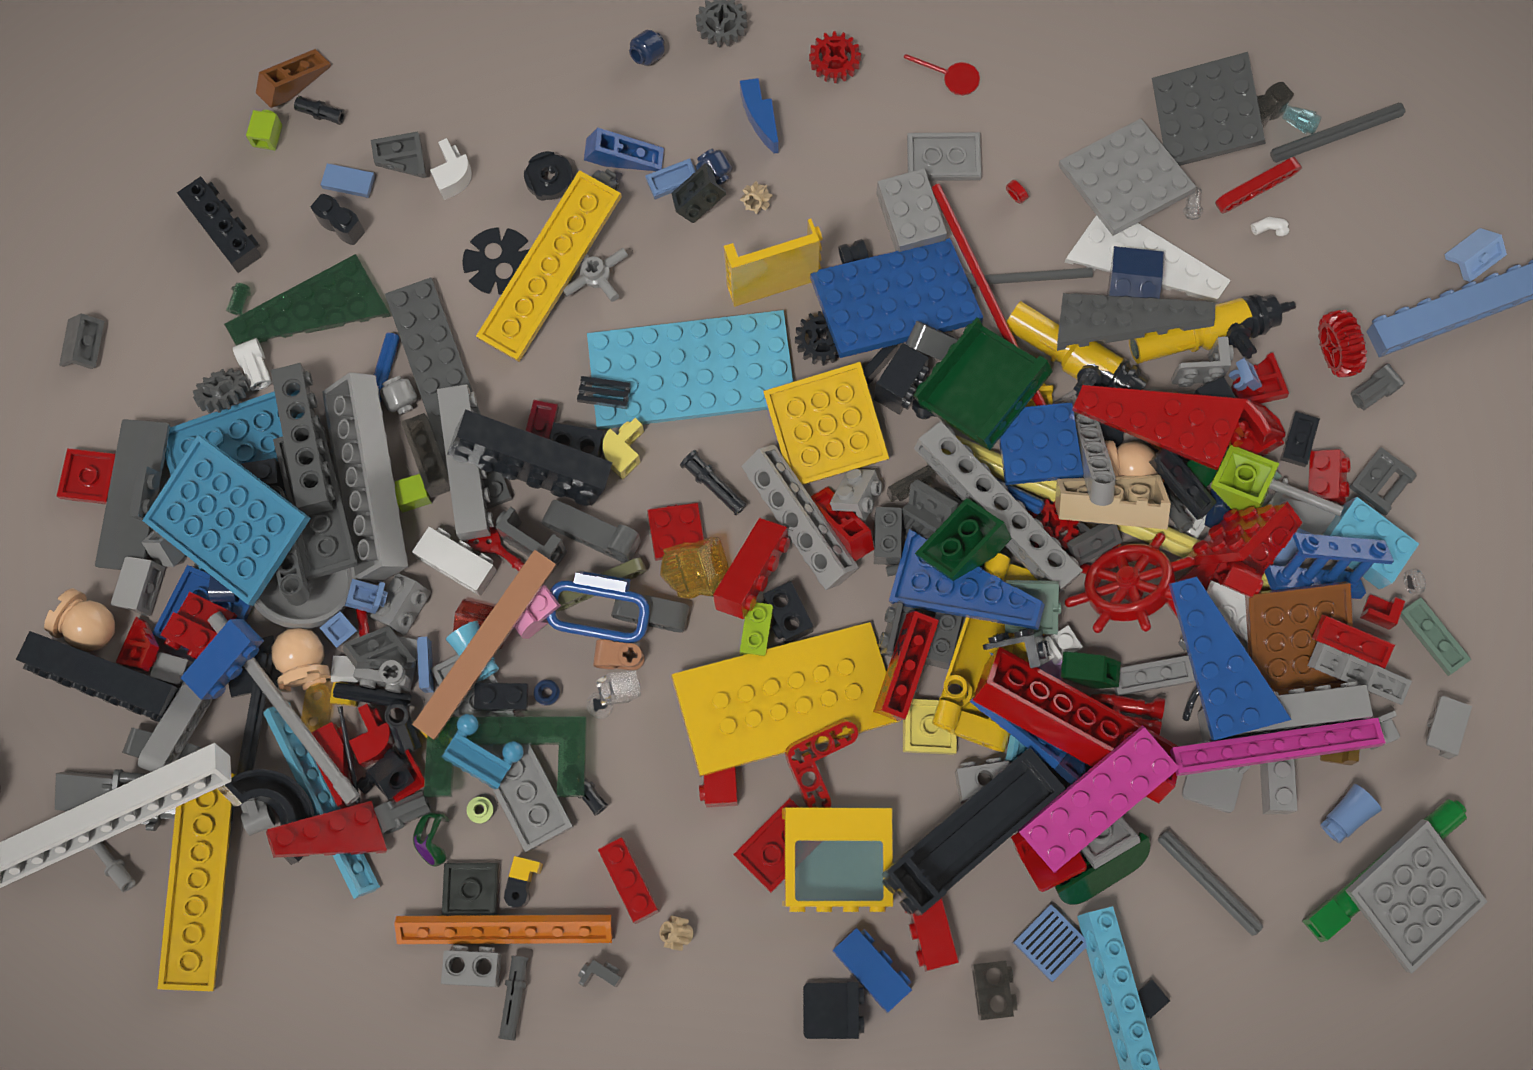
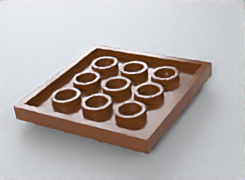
(1282, 632)

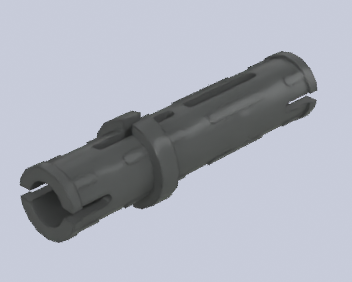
(513, 997)

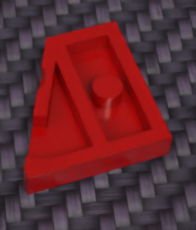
(139, 647)

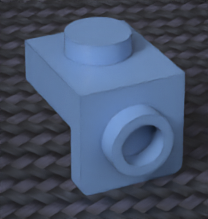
(366, 596)

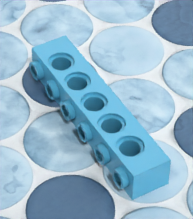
(1117, 990)

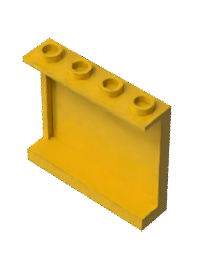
(772, 268)

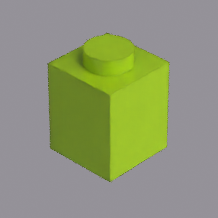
(264, 129)
(411, 493)

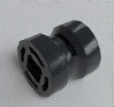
(852, 253)

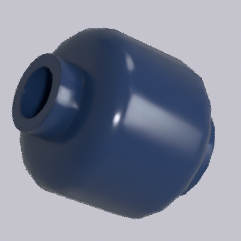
(647, 47)
(719, 164)

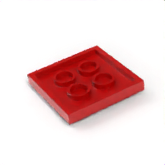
(1238, 534)

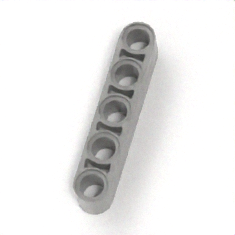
(1095, 461)
(173, 730)

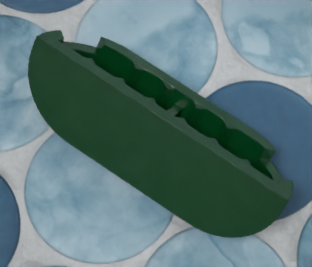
(1094, 881)

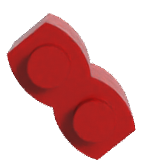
(1239, 578)

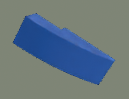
(759, 113)

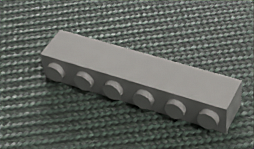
(465, 479)

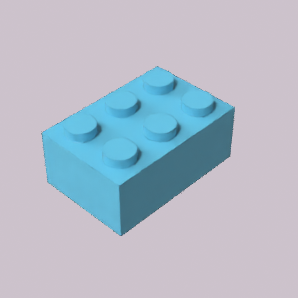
(1364, 522)

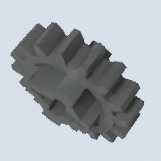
(731, 26)
(220, 390)

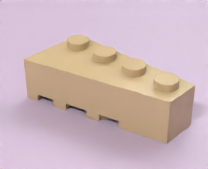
(1136, 502)

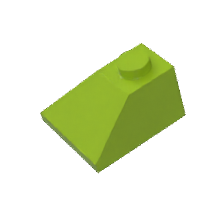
(1244, 478)

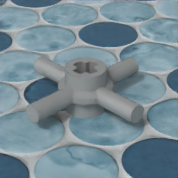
(596, 274)

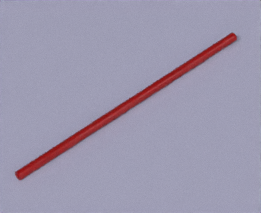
(977, 274)

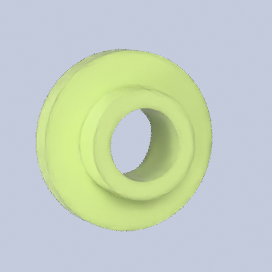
(480, 818)

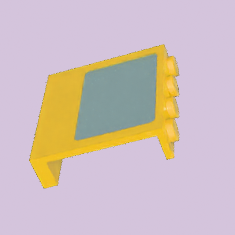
(837, 858)

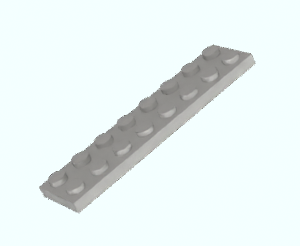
(525, 789)

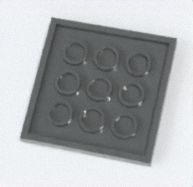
(1209, 109)

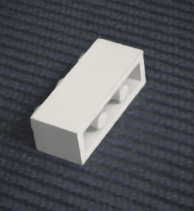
(455, 560)

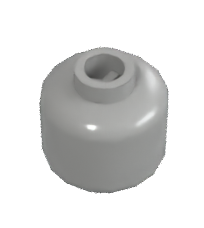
(398, 395)

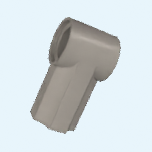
(256, 816)

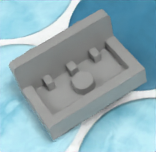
(857, 492)
(402, 603)

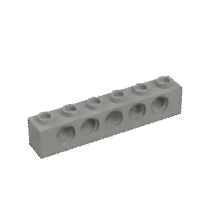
(801, 516)

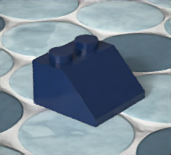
(1136, 273)

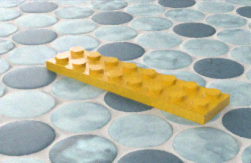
(549, 266)
(195, 893)

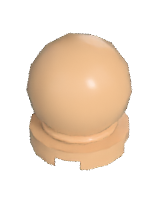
(1131, 459)
(80, 622)
(299, 658)

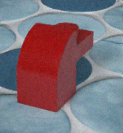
(376, 742)

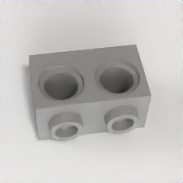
(470, 974)

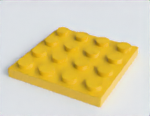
(826, 424)

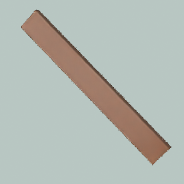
(484, 645)

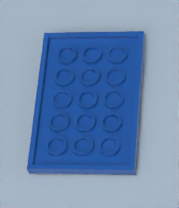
(883, 296)

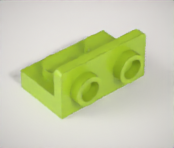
(756, 630)

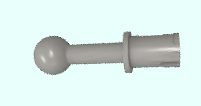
(114, 868)

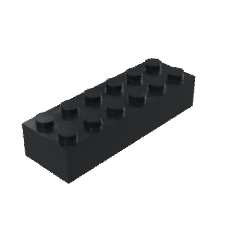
(529, 458)
(96, 676)

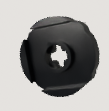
(544, 188)

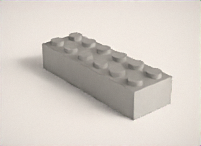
(1311, 709)

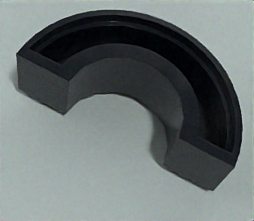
(274, 789)

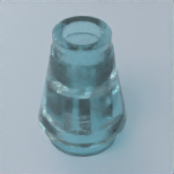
(1302, 119)

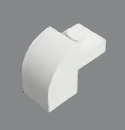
(455, 174)

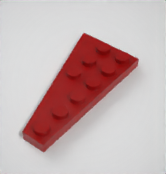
(1181, 423)

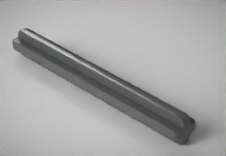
(1210, 883)

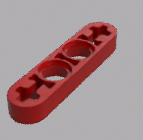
(1258, 185)

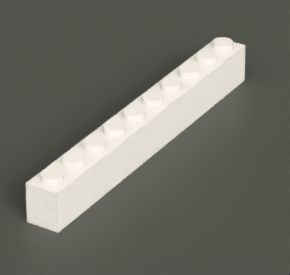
(113, 812)

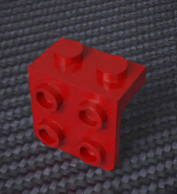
(1039, 871)

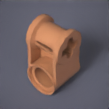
(613, 655)

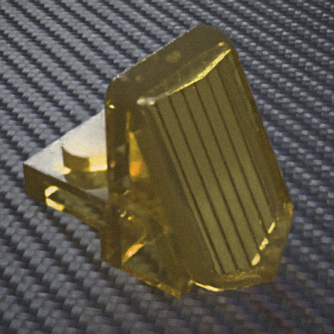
(694, 567)

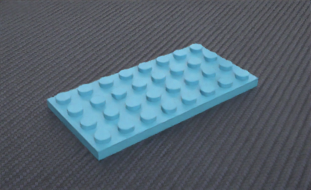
(691, 367)

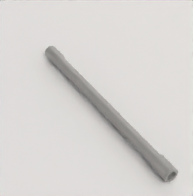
(339, 781)

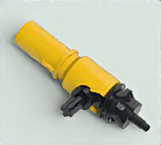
(1234, 319)
(1089, 364)

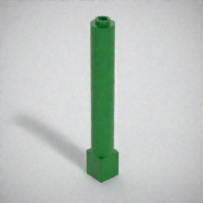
(1338, 911)

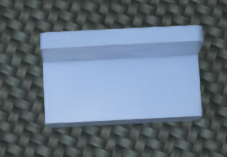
(1477, 253)

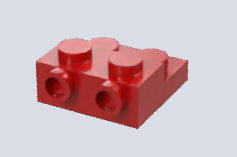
(191, 625)

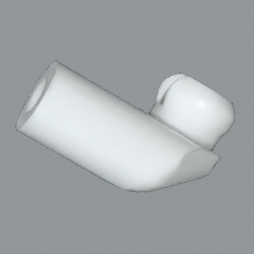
(1273, 223)

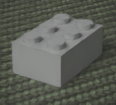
(910, 210)

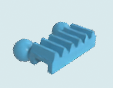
(477, 760)

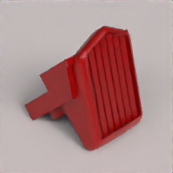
(1266, 429)

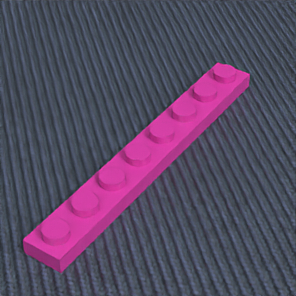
(1277, 746)

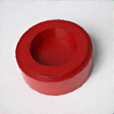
(1016, 191)

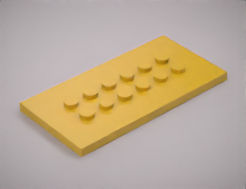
(764, 703)

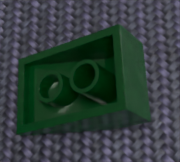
(964, 541)

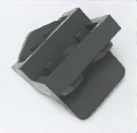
(927, 509)

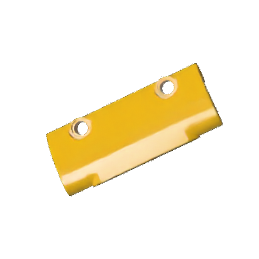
(968, 661)

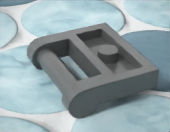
(1376, 475)

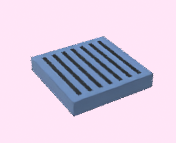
(1051, 943)

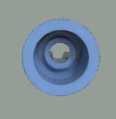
(1350, 814)

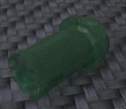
(238, 298)

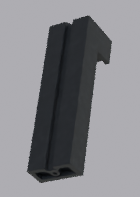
(971, 833)

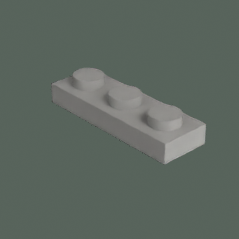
(1155, 675)

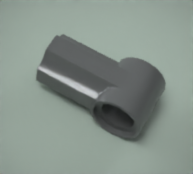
(1381, 384)
(394, 815)

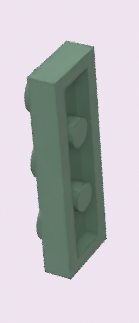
(1434, 636)

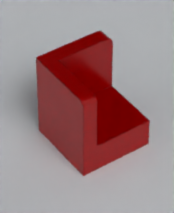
(1382, 612)

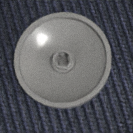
(325, 601)

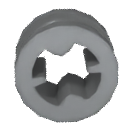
(392, 664)

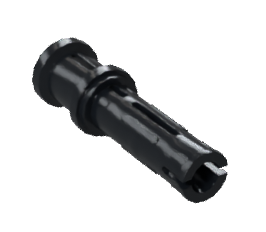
(705, 474)

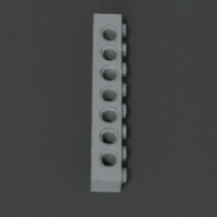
(965, 484)

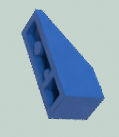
(622, 151)

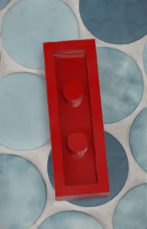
(1353, 641)

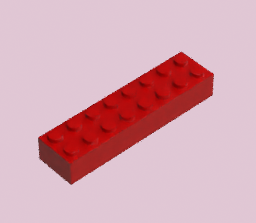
(1058, 712)

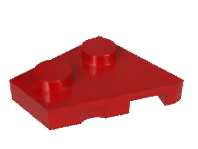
(1272, 383)

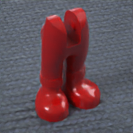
(1125, 704)

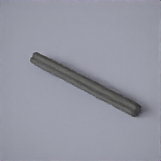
(1337, 132)

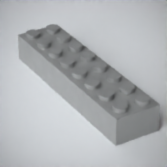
(365, 476)

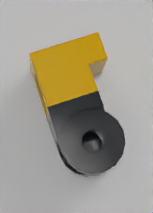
(518, 882)

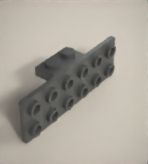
(132, 491)

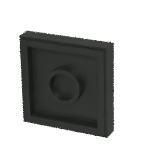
(470, 889)

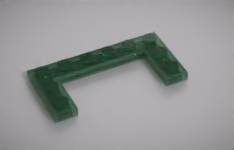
(563, 731)

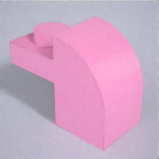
(535, 615)

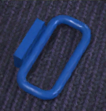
(606, 587)

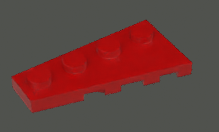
(333, 833)

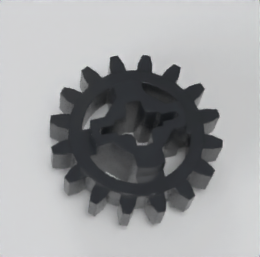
(816, 349)

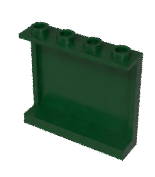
(982, 384)

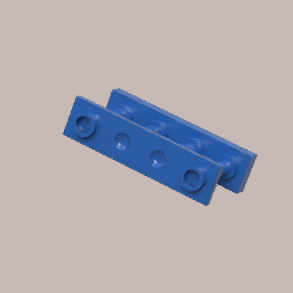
(1323, 549)

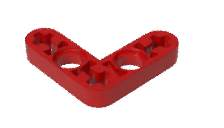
(808, 763)

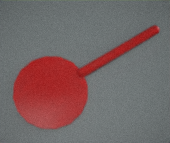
(959, 78)

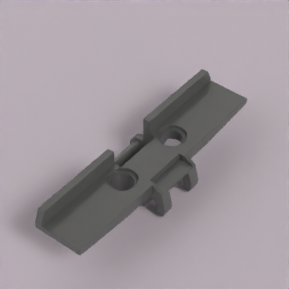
(80, 787)

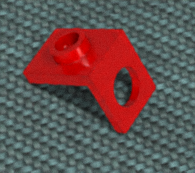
(416, 785)

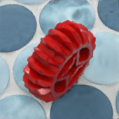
(1342, 343)

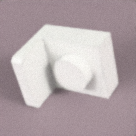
(1062, 642)

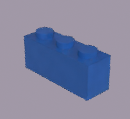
(222, 659)
(873, 969)

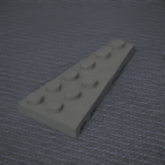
(1125, 318)

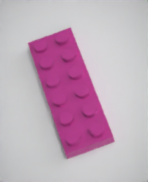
(1098, 798)

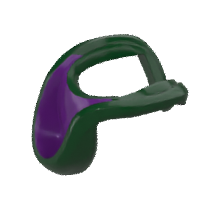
(428, 851)

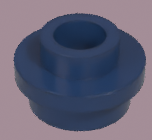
(541, 686)

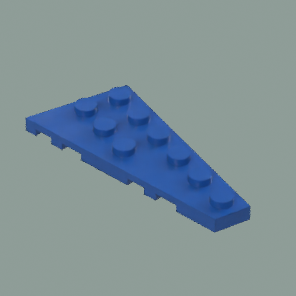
(970, 596)
(1227, 679)

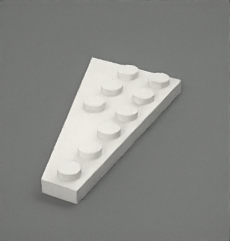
(1179, 268)

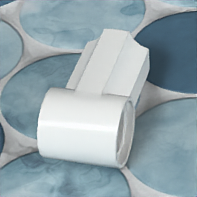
(250, 358)

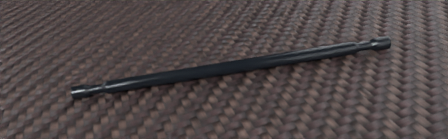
(348, 751)

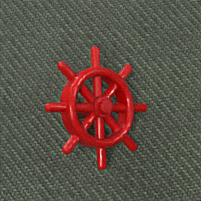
(1129, 583)

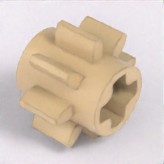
(756, 197)
(676, 933)

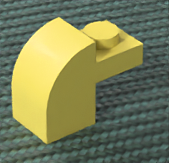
(618, 449)

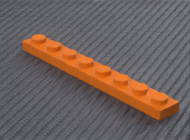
(503, 929)

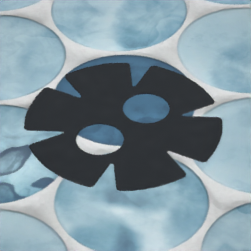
(478, 261)

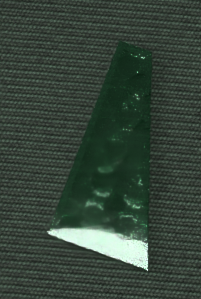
(317, 304)

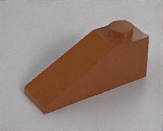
(290, 77)

